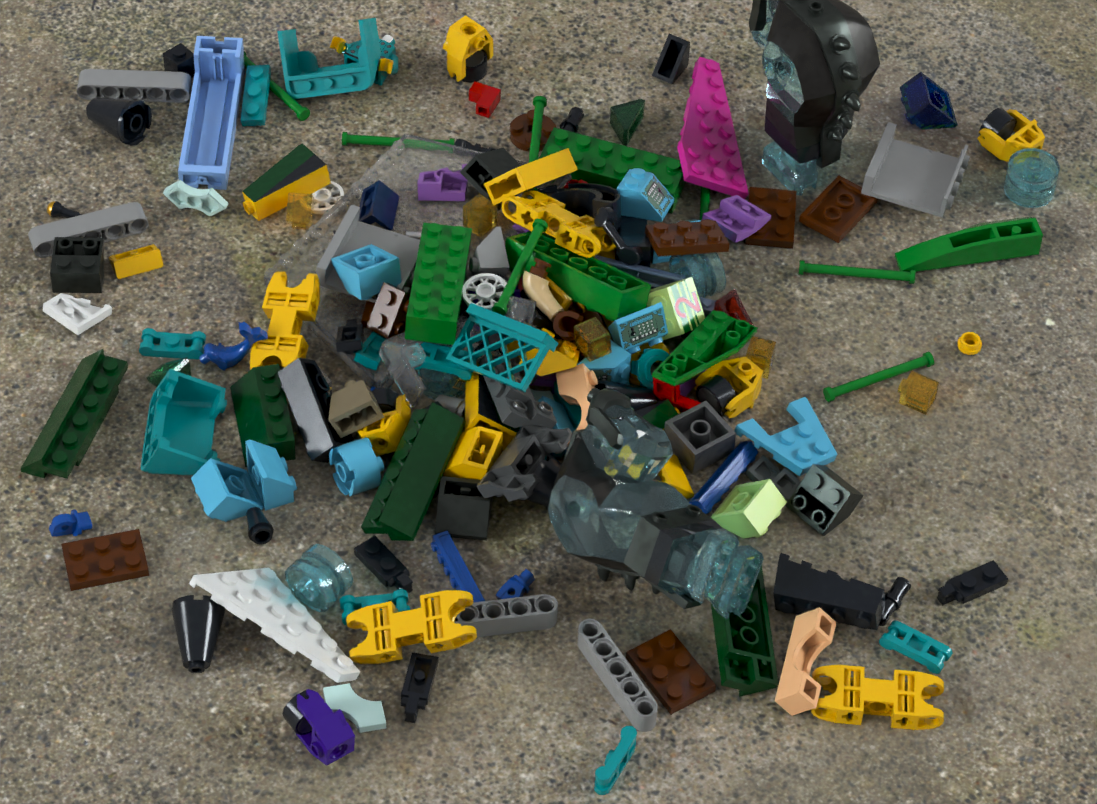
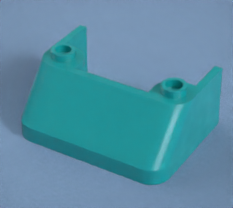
(306, 79)

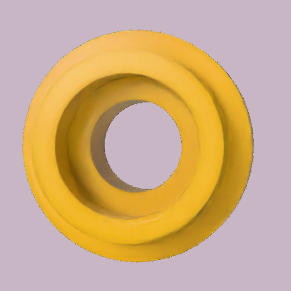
(969, 343)

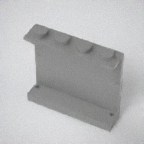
(914, 175)
(355, 235)

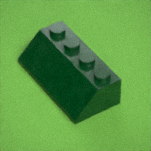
(263, 411)

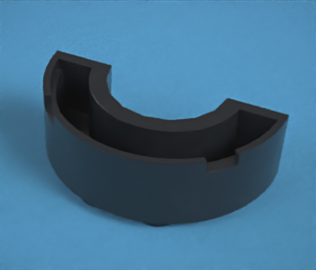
(586, 198)

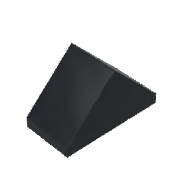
(673, 59)

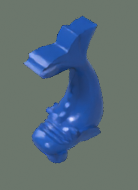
(231, 355)

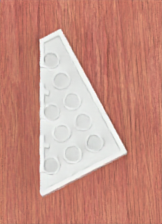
(270, 604)

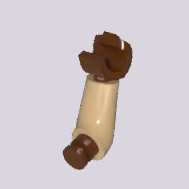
(537, 290)

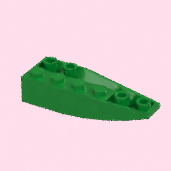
(974, 245)
(705, 346)

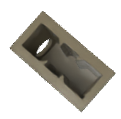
(353, 408)

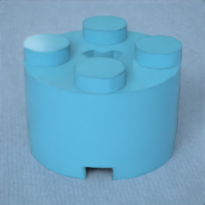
(356, 467)

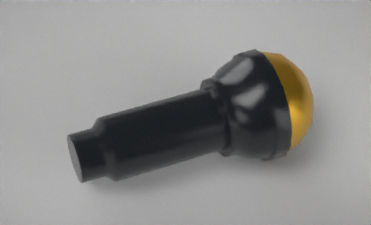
(56, 209)

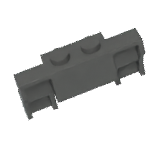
(515, 406)
(514, 468)

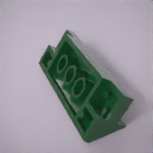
(76, 416)
(414, 473)
(746, 645)

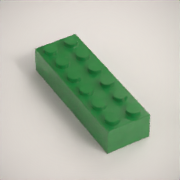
(609, 162)
(584, 279)
(438, 284)

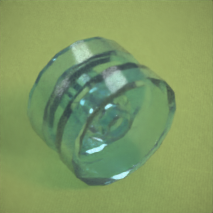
(1031, 177)
(705, 270)
(319, 577)

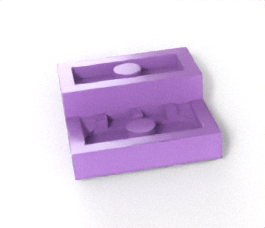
(738, 218)

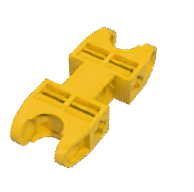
(570, 230)
(287, 311)
(392, 629)
(878, 697)

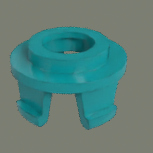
(643, 365)

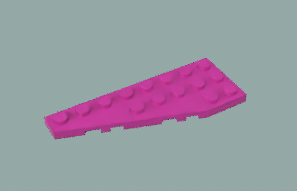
(708, 137)

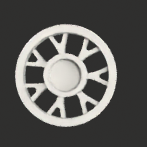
(324, 196)
(484, 291)

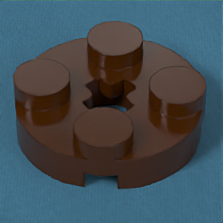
(523, 124)

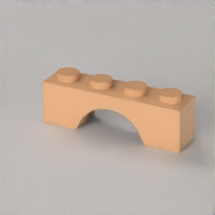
(574, 388)
(809, 636)

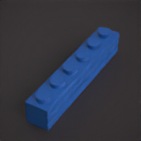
(724, 476)
(454, 565)

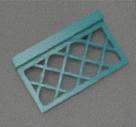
(513, 331)

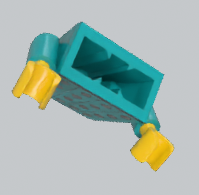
(388, 61)

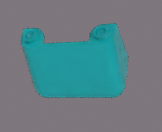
(181, 425)

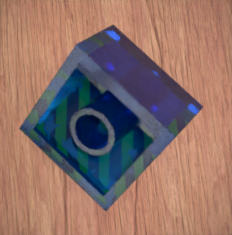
(927, 104)

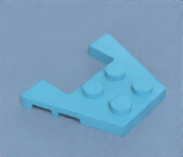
(796, 446)

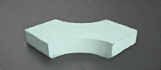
(201, 199)
(363, 713)

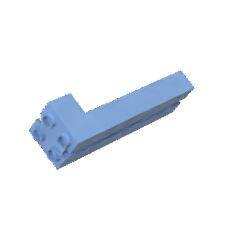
(212, 112)

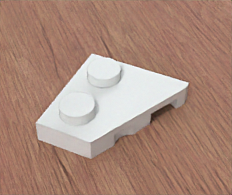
(75, 312)

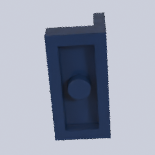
(378, 205)

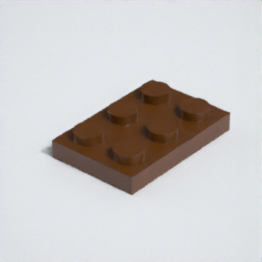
(837, 209)
(781, 226)
(686, 238)
(105, 559)
(670, 671)

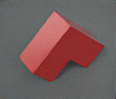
(485, 98)

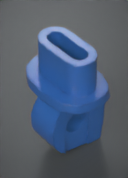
(70, 524)
(517, 584)

